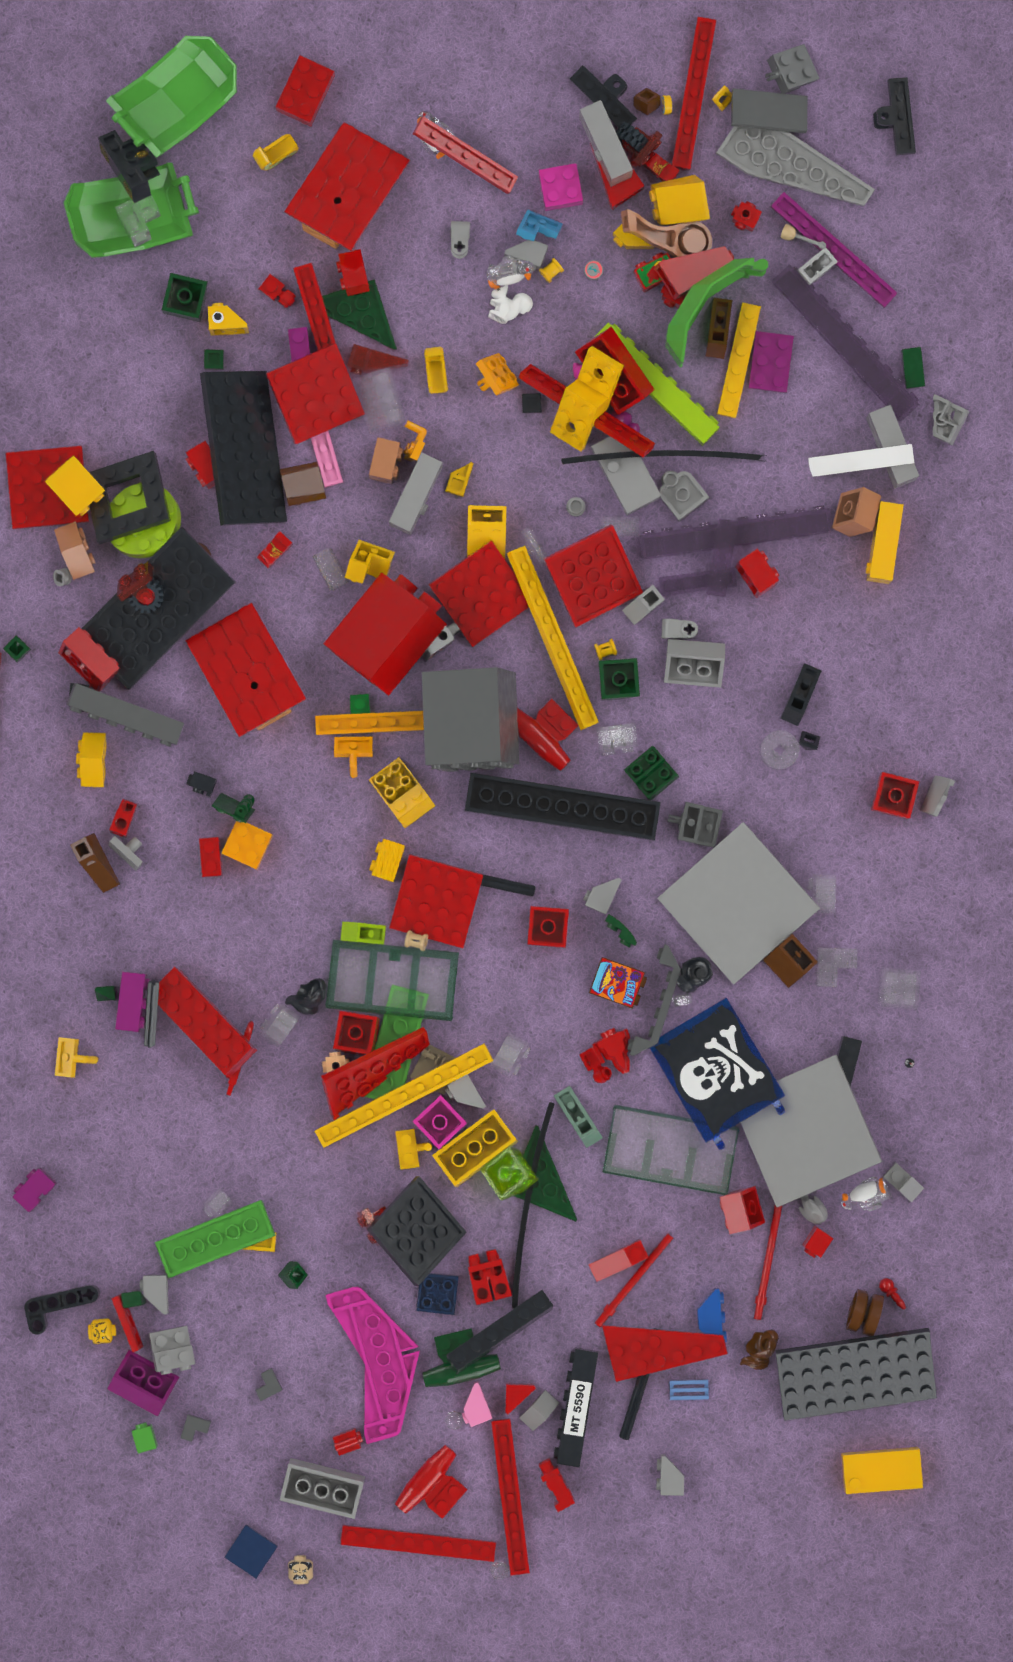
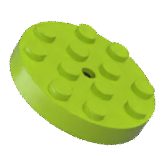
(148, 541)

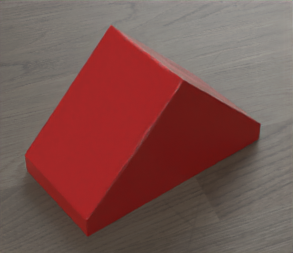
(516, 1394)

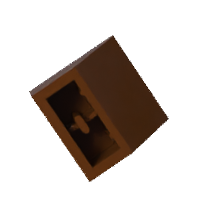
(790, 960)

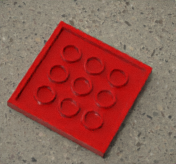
(315, 393)
(30, 496)
(593, 575)
(480, 593)
(436, 900)

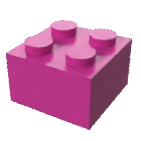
(560, 187)
(439, 1121)

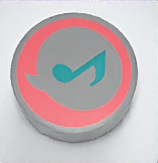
(593, 270)

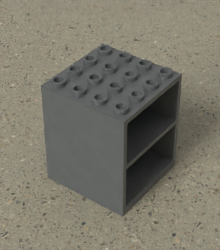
(470, 719)

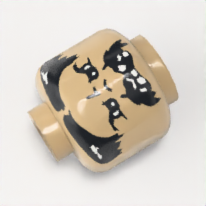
(300, 1570)

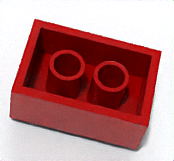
(305, 90)
(757, 572)

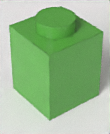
(144, 1437)

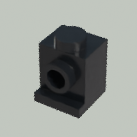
(201, 783)

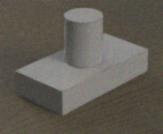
(127, 851)

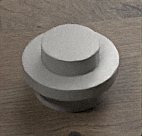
(575, 506)

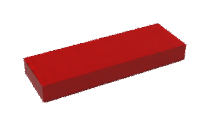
(128, 1324)

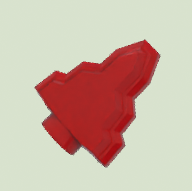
(614, 1048)

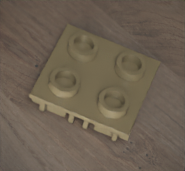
(430, 1059)

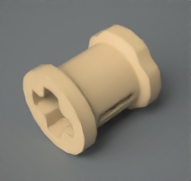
(422, 938)

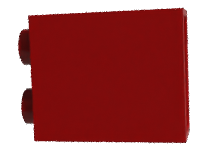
(387, 631)

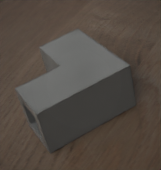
(272, 1385)
(194, 1424)

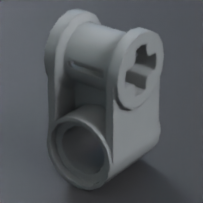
(459, 236)
(675, 629)

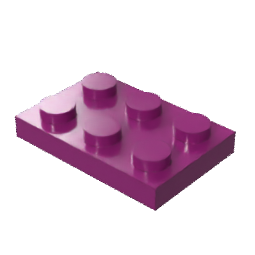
(771, 362)

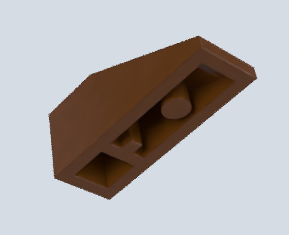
(719, 328)

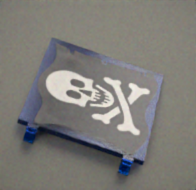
(717, 1071)

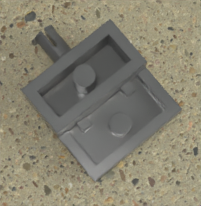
(792, 69)
(698, 824)

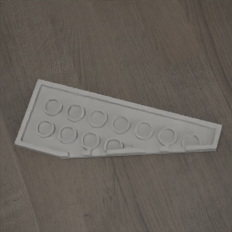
(791, 162)

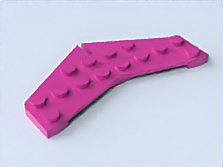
(381, 1348)

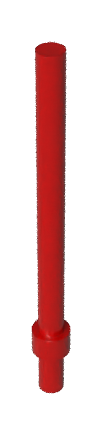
(761, 1298)
(609, 1309)

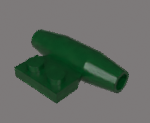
(445, 1375)

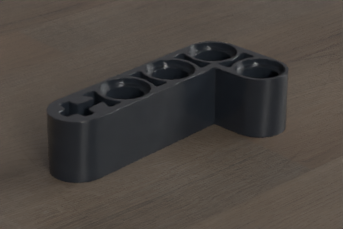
(63, 1303)

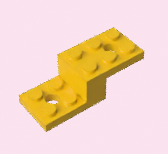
(586, 398)

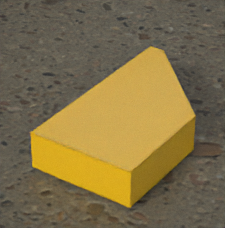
(458, 480)

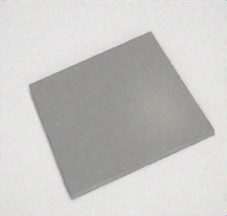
(738, 903)
(816, 1138)

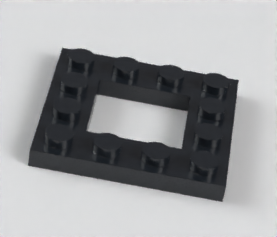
(155, 513)

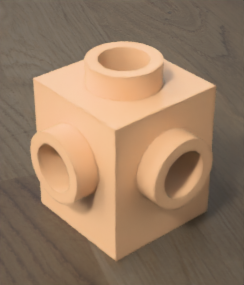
(334, 1057)

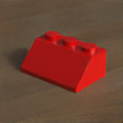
(88, 659)

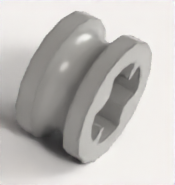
(62, 577)

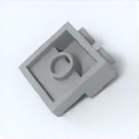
(171, 1350)

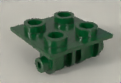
(238, 810)

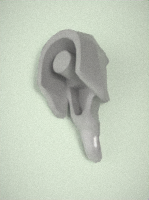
(813, 1210)

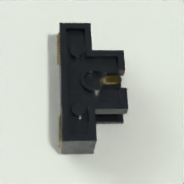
(130, 164)

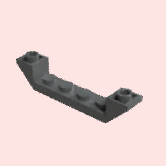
(667, 959)

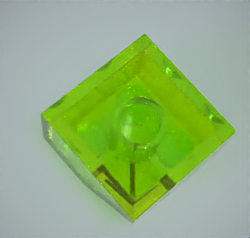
(509, 1174)

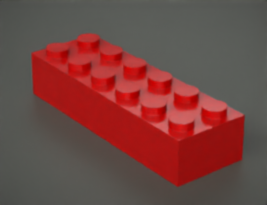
(203, 1022)

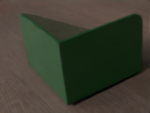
(16, 648)
(105, 993)
(293, 1275)
(133, 1299)

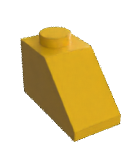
(629, 240)

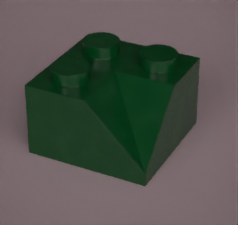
(185, 297)
(619, 679)

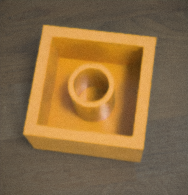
(247, 844)

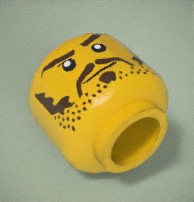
(101, 1331)

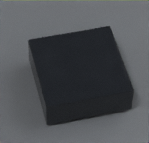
(531, 403)

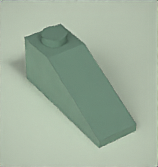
(578, 1116)

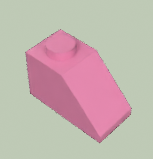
(476, 1407)

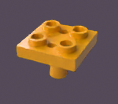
(496, 374)

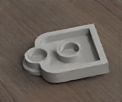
(681, 493)

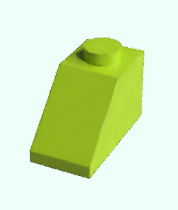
(363, 932)

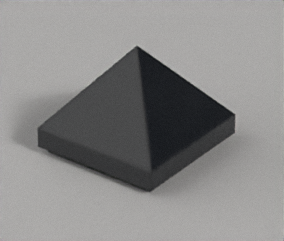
(809, 745)

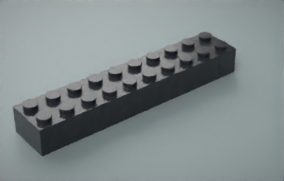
(562, 806)

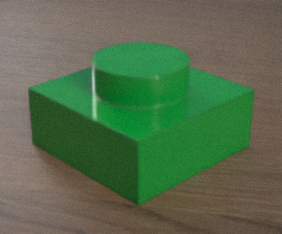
(359, 704)

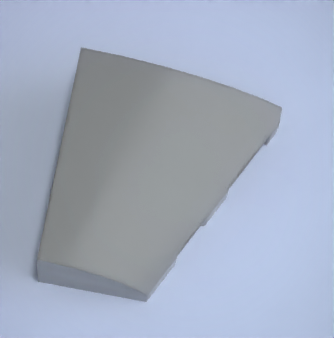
(944, 427)
(936, 795)

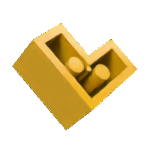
(368, 560)
(91, 759)

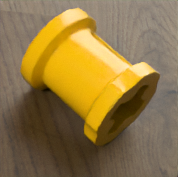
(551, 270)
(605, 649)

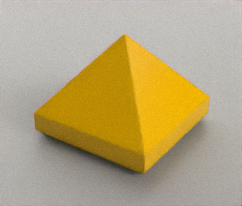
(724, 91)

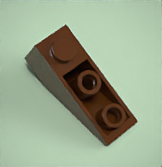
(94, 861)

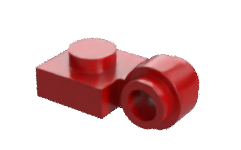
(273, 288)
(592, 1060)

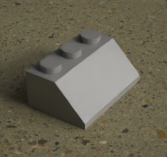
(694, 663)

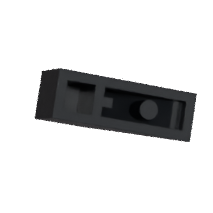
(801, 694)

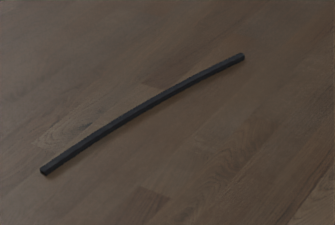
(653, 453)
(526, 1206)

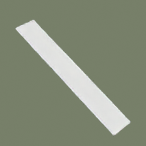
(861, 460)

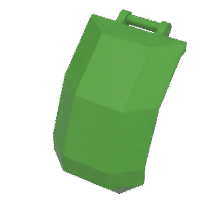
(176, 94)
(97, 225)
(699, 294)

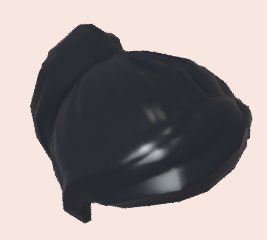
(694, 974)
(308, 997)

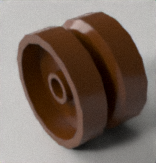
(862, 1312)

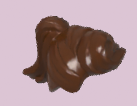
(760, 1349)

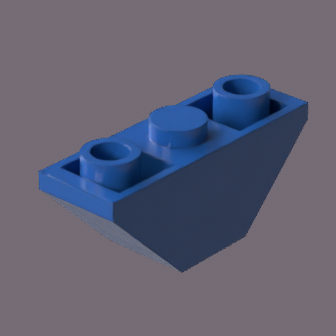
(710, 1314)

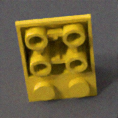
(486, 524)
(402, 792)

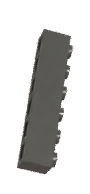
(125, 714)

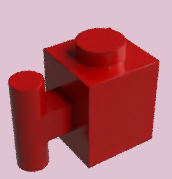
(347, 1441)

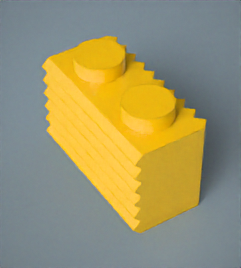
(387, 860)

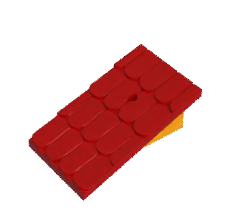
(351, 172)
(243, 653)

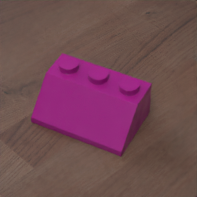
(131, 1002)
(141, 1384)

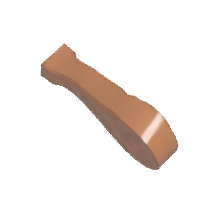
(676, 240)

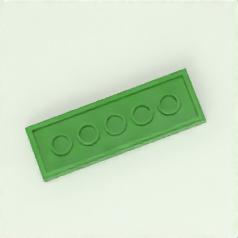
(391, 1029)
(215, 1239)

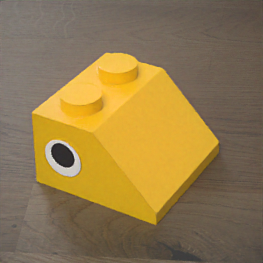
(225, 321)

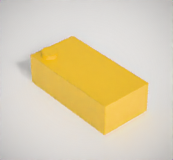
(884, 543)
(474, 1148)
(882, 1470)

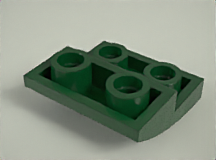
(651, 773)
(625, 935)

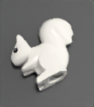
(506, 308)

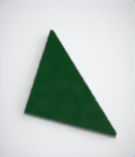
(362, 313)
(548, 1190)

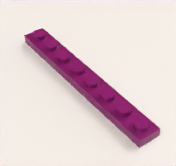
(847, 261)

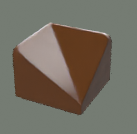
(646, 101)

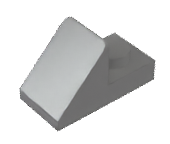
(903, 1182)

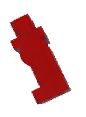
(483, 1273)
(557, 1484)

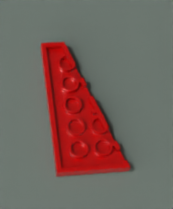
(369, 1071)
(647, 1351)

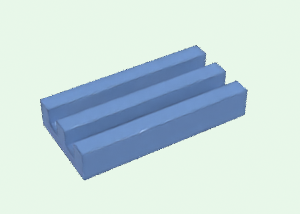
(689, 1397)

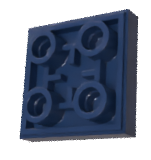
(438, 1294)
(251, 1551)

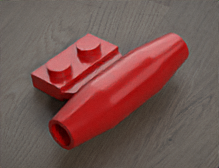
(546, 731)
(432, 1484)

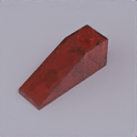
(369, 360)

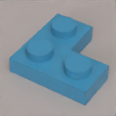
(534, 223)

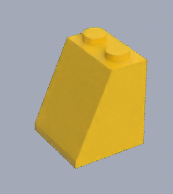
(679, 200)
(75, 486)

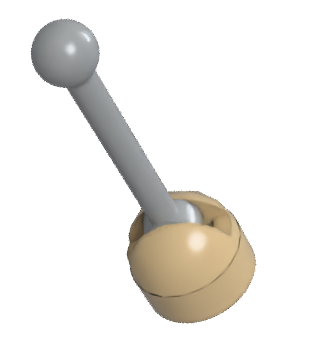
(789, 233)

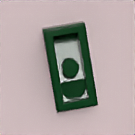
(913, 367)

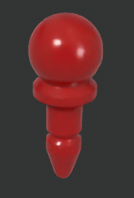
(887, 1286)

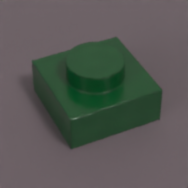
(213, 359)

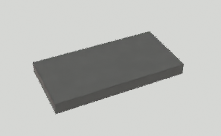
(769, 110)

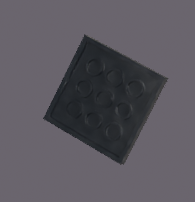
(416, 1231)

